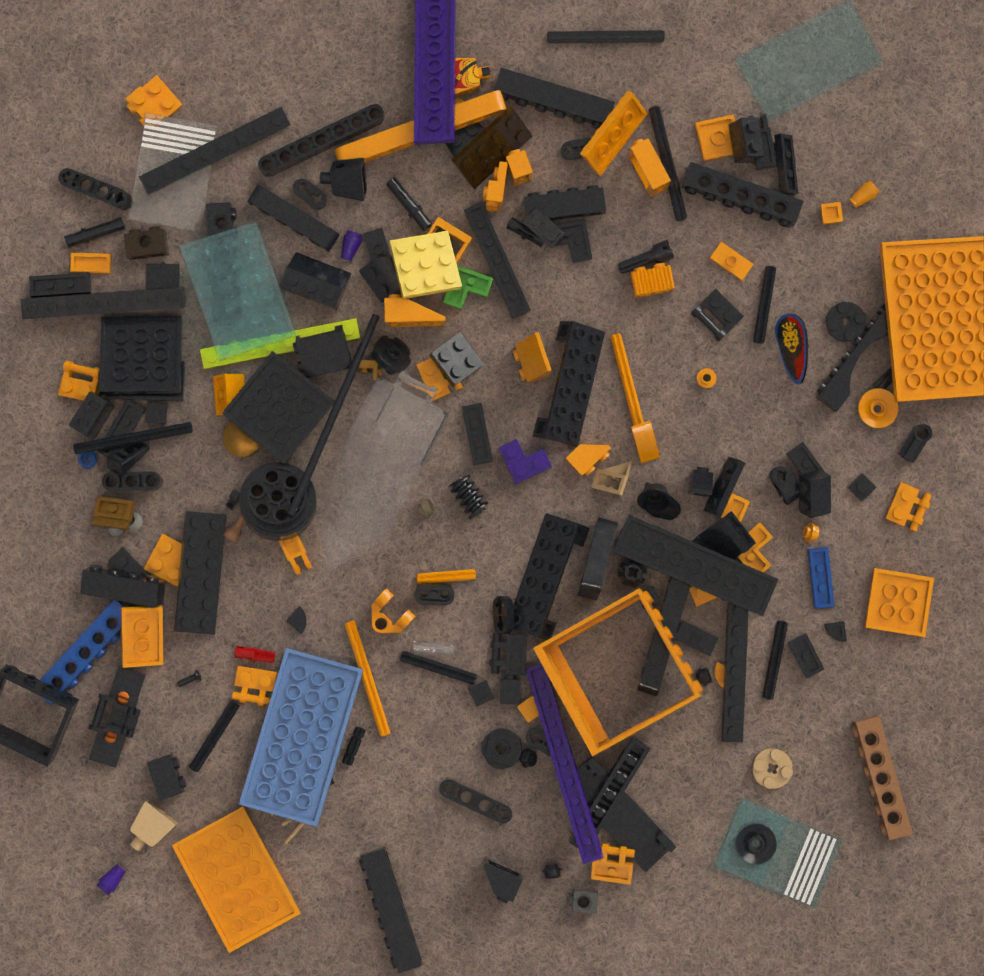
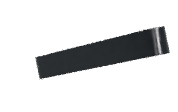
(311, 139)
(658, 652)

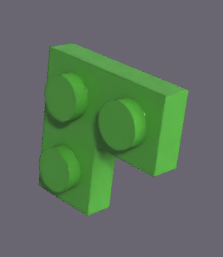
(471, 282)

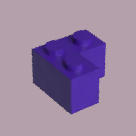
(523, 467)

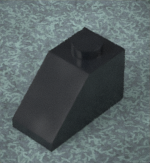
(701, 482)

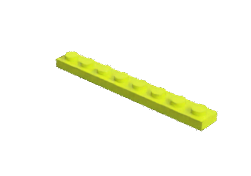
(211, 360)

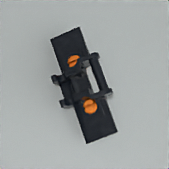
(123, 719)

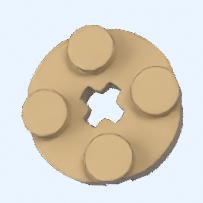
(783, 771)

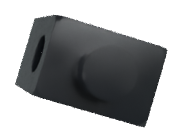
(347, 178)

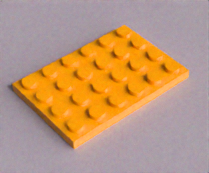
(236, 879)

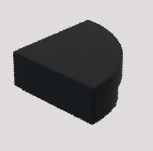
(234, 498)
(298, 620)
(836, 630)

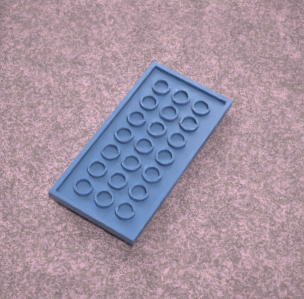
(301, 737)

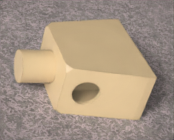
(150, 826)

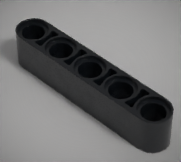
(293, 217)

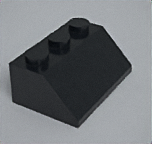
(315, 280)

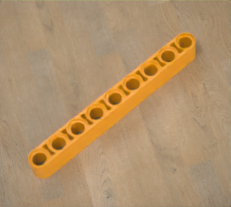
(403, 135)

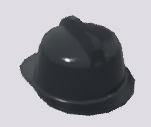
(658, 502)

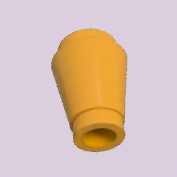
(864, 194)

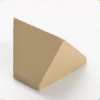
(612, 479)

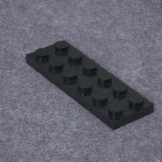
(200, 573)

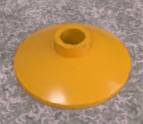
(888, 407)

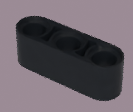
(142, 481)

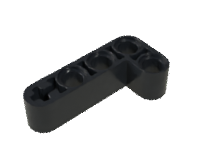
(597, 559)

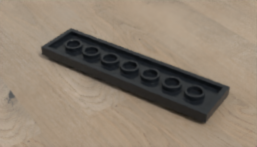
(696, 565)

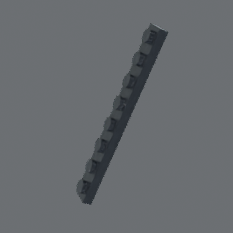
(214, 151)
(734, 674)

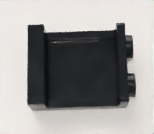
(323, 353)
(91, 415)
(726, 537)

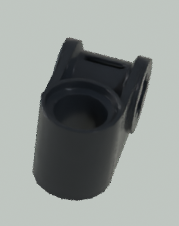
(787, 487)

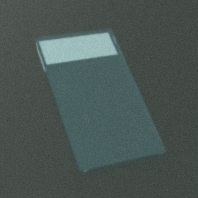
(809, 60)

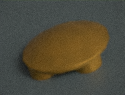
(239, 442)

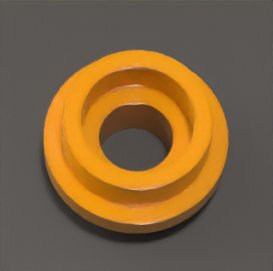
(701, 382)
(810, 532)

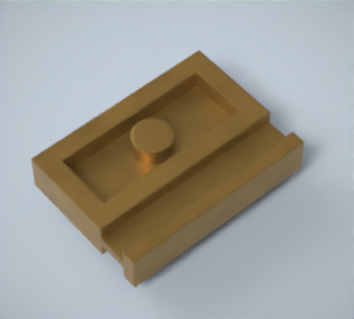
(113, 513)

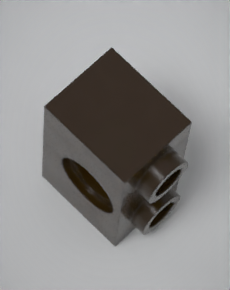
(134, 240)

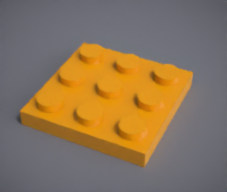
(899, 602)

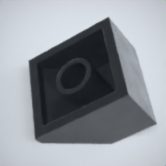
(503, 880)

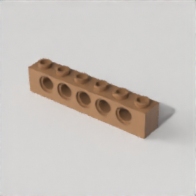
(901, 826)

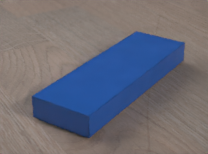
(821, 578)

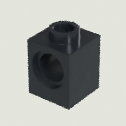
(509, 690)

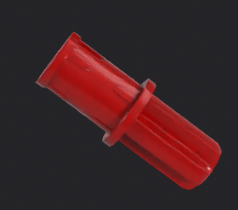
(254, 654)

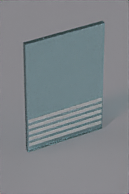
(800, 859)

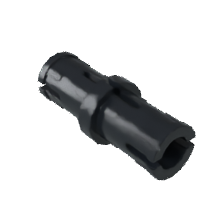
(525, 233)

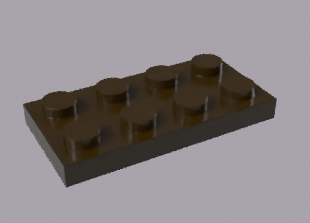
(491, 147)

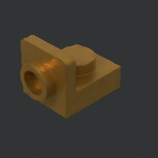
(367, 365)

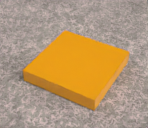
(715, 137)

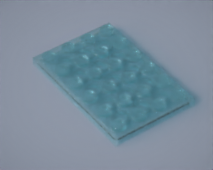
(237, 290)

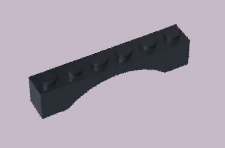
(838, 387)

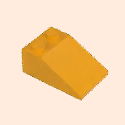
(407, 313)
(532, 359)

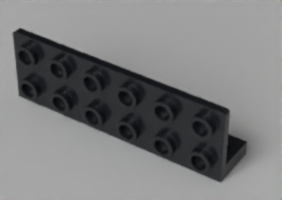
(572, 384)
(545, 574)
(627, 822)

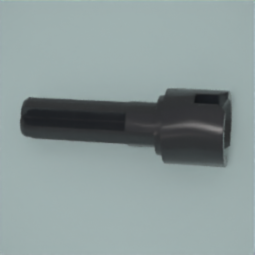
(660, 253)

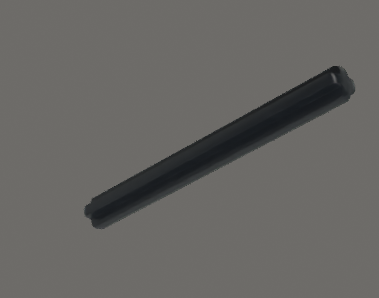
(634, 36)
(668, 163)
(132, 438)

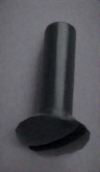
(189, 679)

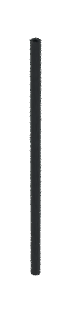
(333, 415)

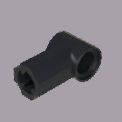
(914, 444)

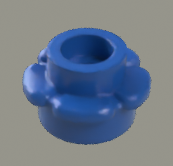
(87, 464)

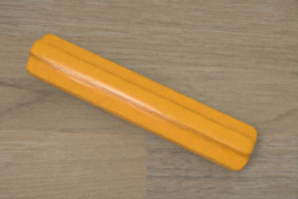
(446, 576)

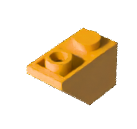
(585, 457)

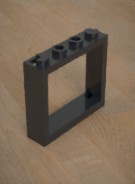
(48, 691)

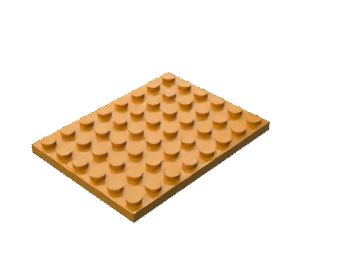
(935, 317)

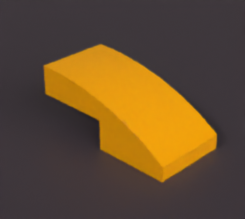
(645, 441)

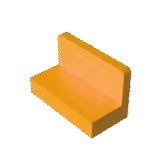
(225, 389)

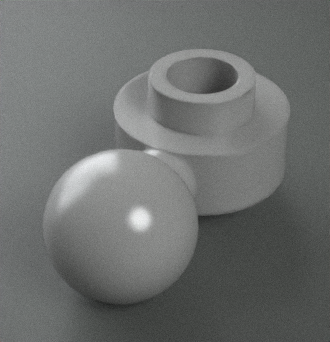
(137, 519)

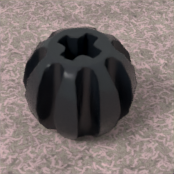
(626, 570)

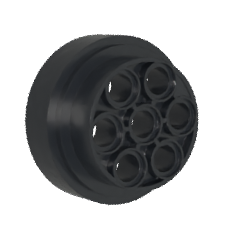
(268, 525)

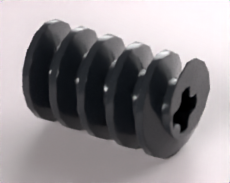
(469, 496)

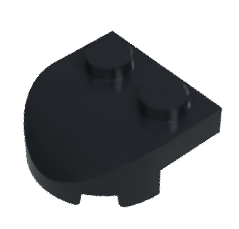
(381, 276)

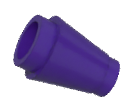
(350, 245)
(110, 881)

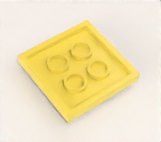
(425, 264)

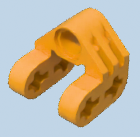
(379, 604)

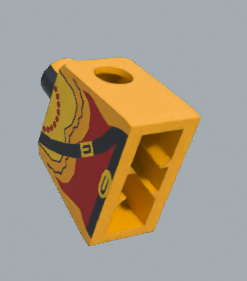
(468, 76)

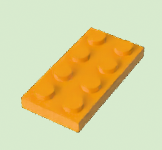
(613, 133)

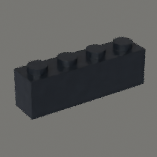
(568, 204)
(122, 586)

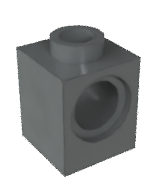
(590, 907)

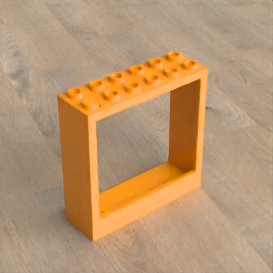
(572, 693)

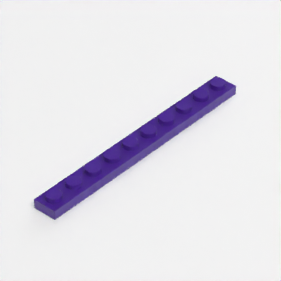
(564, 765)

